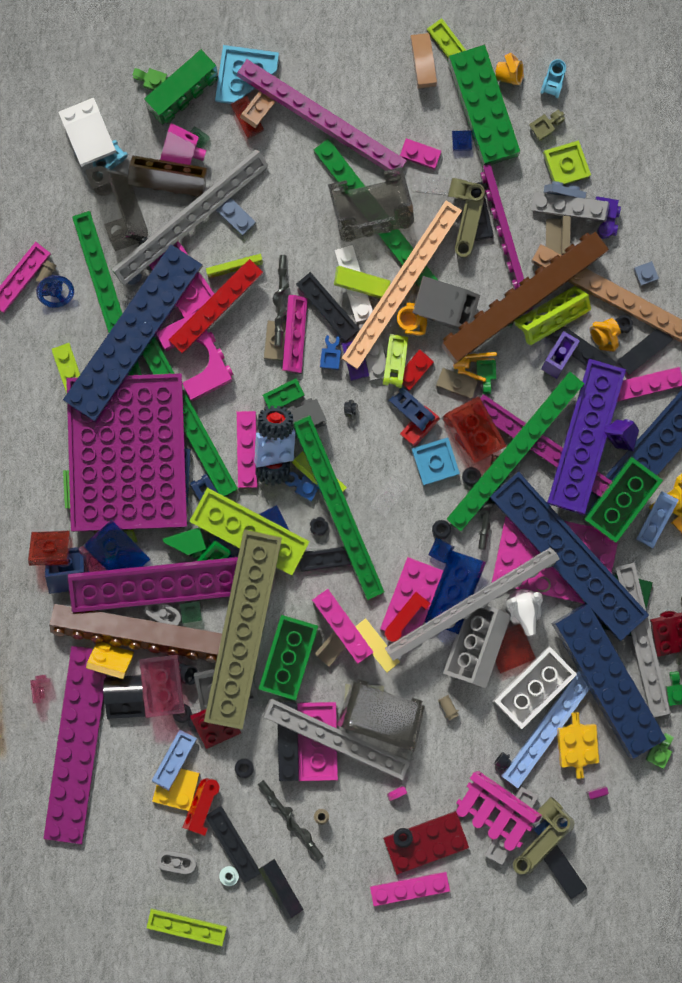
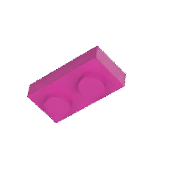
(420, 153)

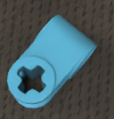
(553, 82)
(113, 159)

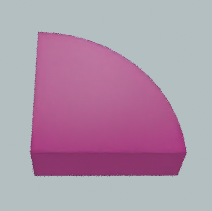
(396, 793)

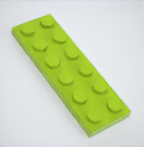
(230, 519)

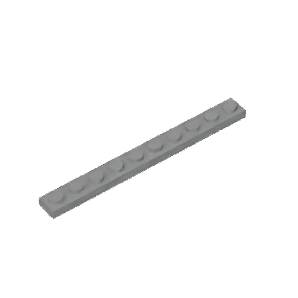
(190, 217)
(469, 605)

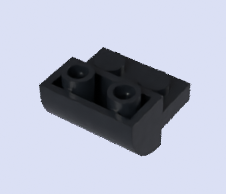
(124, 697)

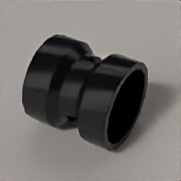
(187, 674)

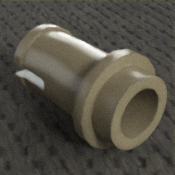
(46, 271)
(448, 707)
(321, 821)

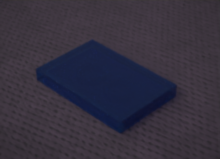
(115, 548)

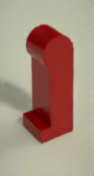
(394, 629)
(200, 806)

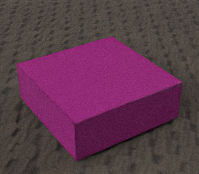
(598, 792)

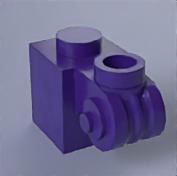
(609, 227)

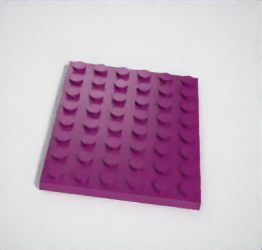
(130, 458)

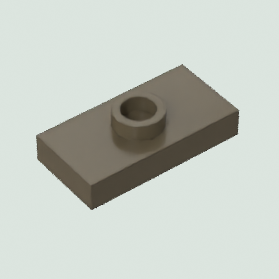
(272, 352)
(457, 383)

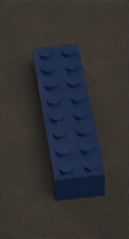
(608, 681)

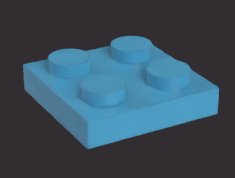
(435, 461)

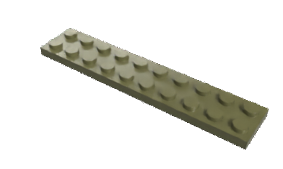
(242, 629)

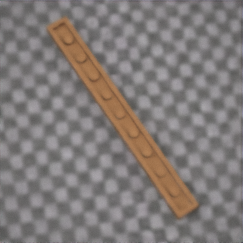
(618, 297)

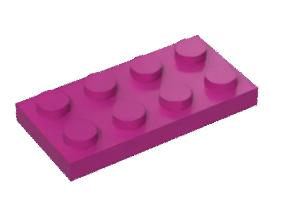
(196, 294)
(414, 578)
(316, 760)

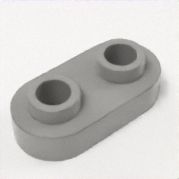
(163, 613)
(176, 864)

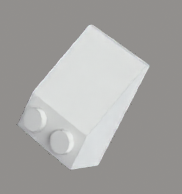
(87, 132)

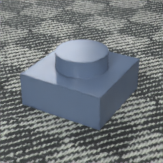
(646, 273)

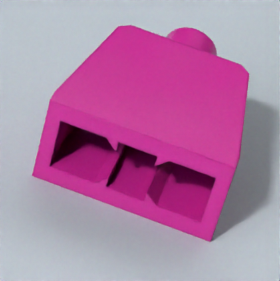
(181, 146)

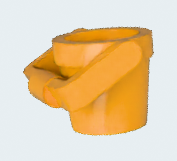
(510, 71)
(410, 321)
(605, 332)

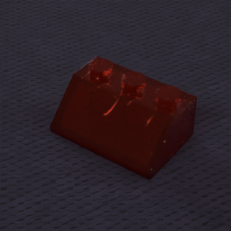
(474, 431)

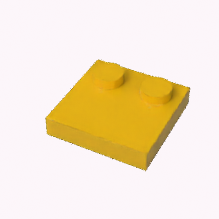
(110, 660)
(180, 793)

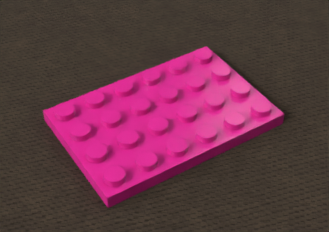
(516, 550)

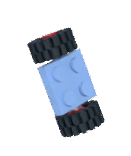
(274, 445)

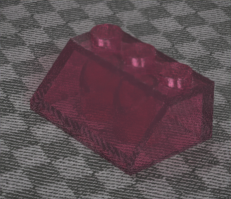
(162, 686)

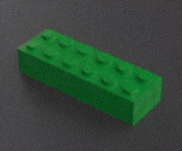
(483, 105)

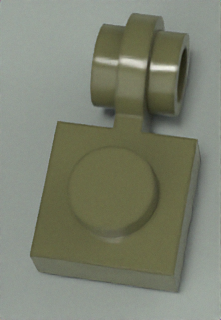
(543, 126)

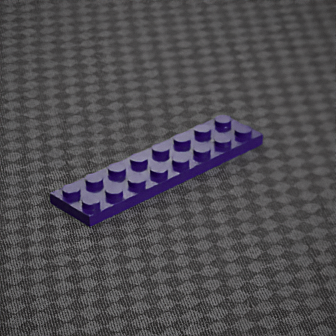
(586, 437)

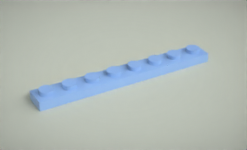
(546, 731)

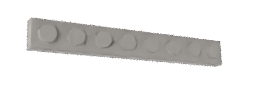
(645, 646)
(336, 739)

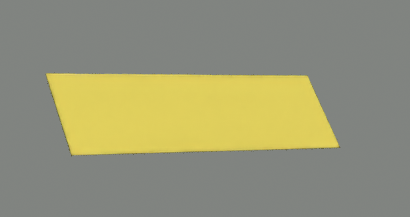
(377, 645)

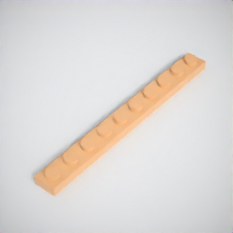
(401, 285)

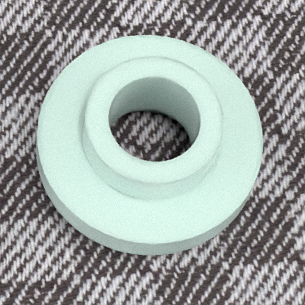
(229, 869)

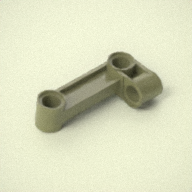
(471, 214)
(548, 839)

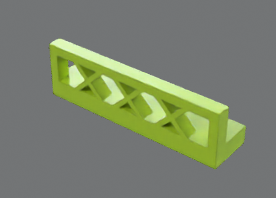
(557, 315)

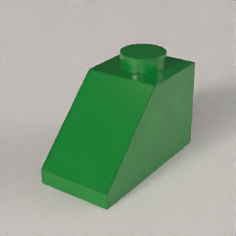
(188, 542)

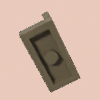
(558, 234)
(330, 649)

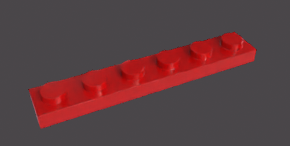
(216, 306)

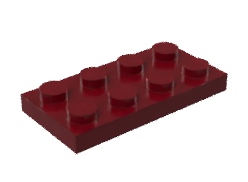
(430, 842)

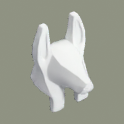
(525, 609)

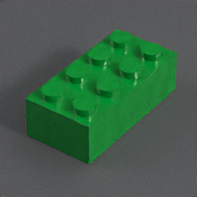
(182, 87)
(623, 499)
(288, 657)

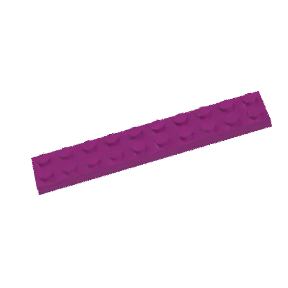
(151, 584)
(75, 750)

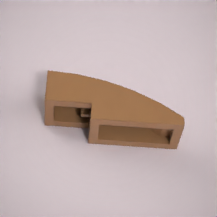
(423, 61)

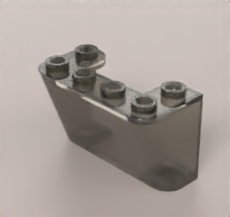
(109, 181)
(372, 207)

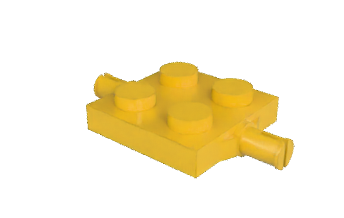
(577, 745)

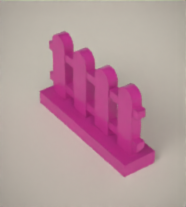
(512, 805)

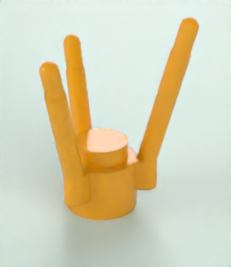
(466, 361)

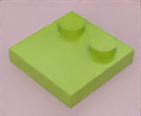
(567, 163)

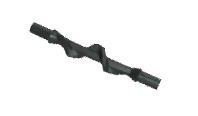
(278, 298)
(484, 512)
(291, 824)

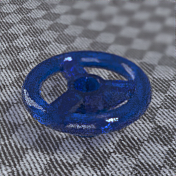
(54, 288)

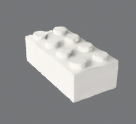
(534, 687)

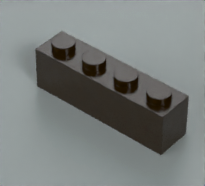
(167, 176)

